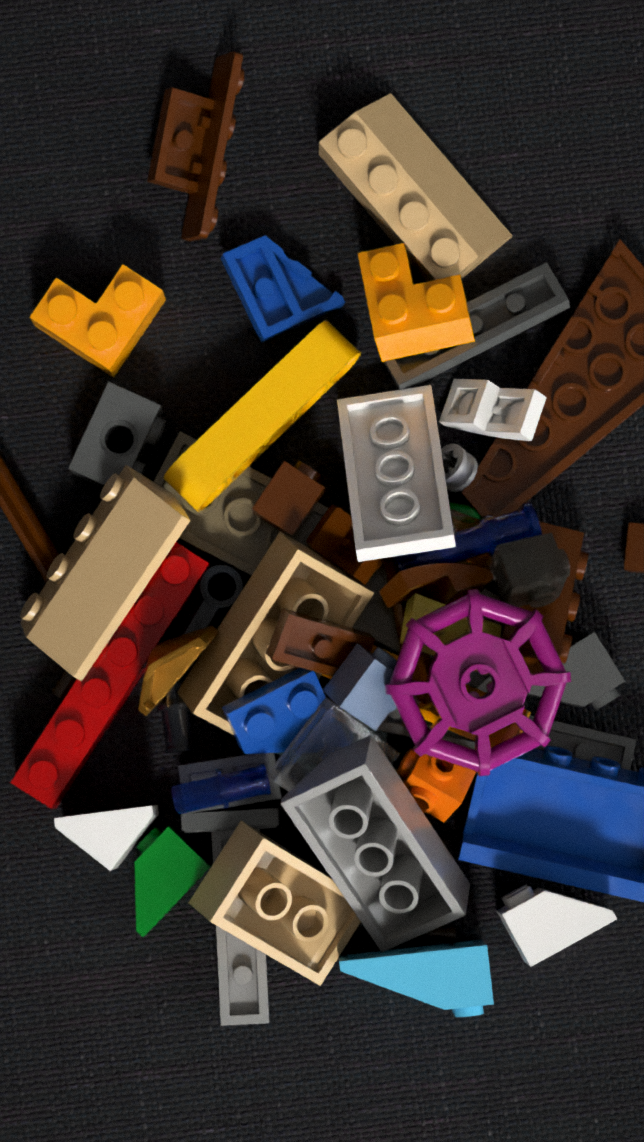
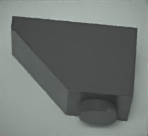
(592, 675)

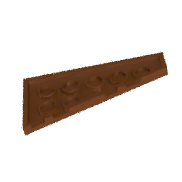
(590, 388)

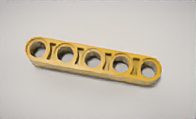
(261, 416)

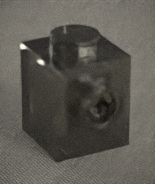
(530, 571)

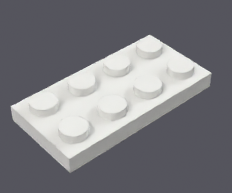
(395, 473)

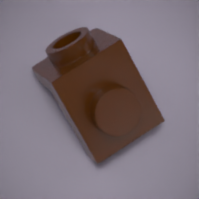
(335, 541)

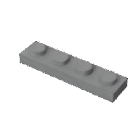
(240, 969)

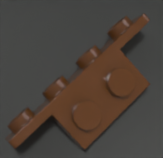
(194, 141)

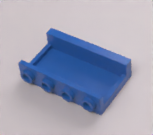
(560, 821)

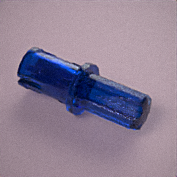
(221, 789)

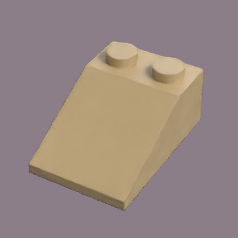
(277, 903)

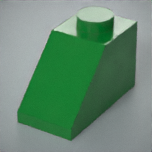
(164, 875)

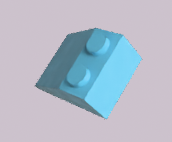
(435, 974)

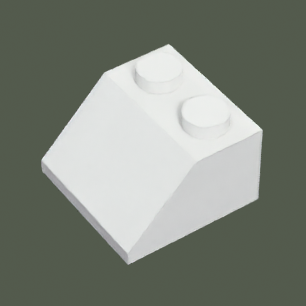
(548, 921)

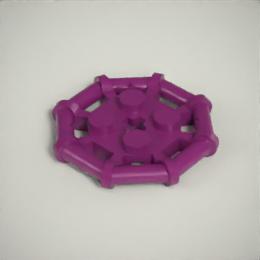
(451, 672)

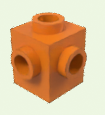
(435, 783)

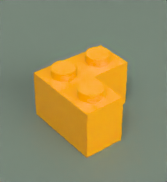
(409, 315)
(101, 330)

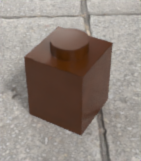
(289, 497)

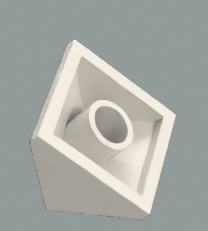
(108, 834)

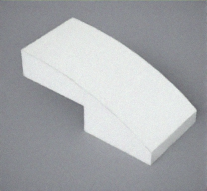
(492, 410)

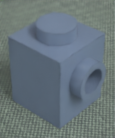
(361, 683)

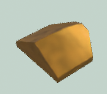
(168, 664)

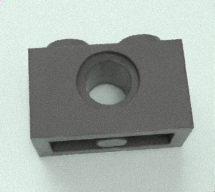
(117, 411)

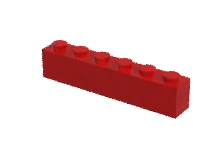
(107, 685)

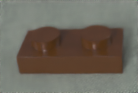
(314, 642)

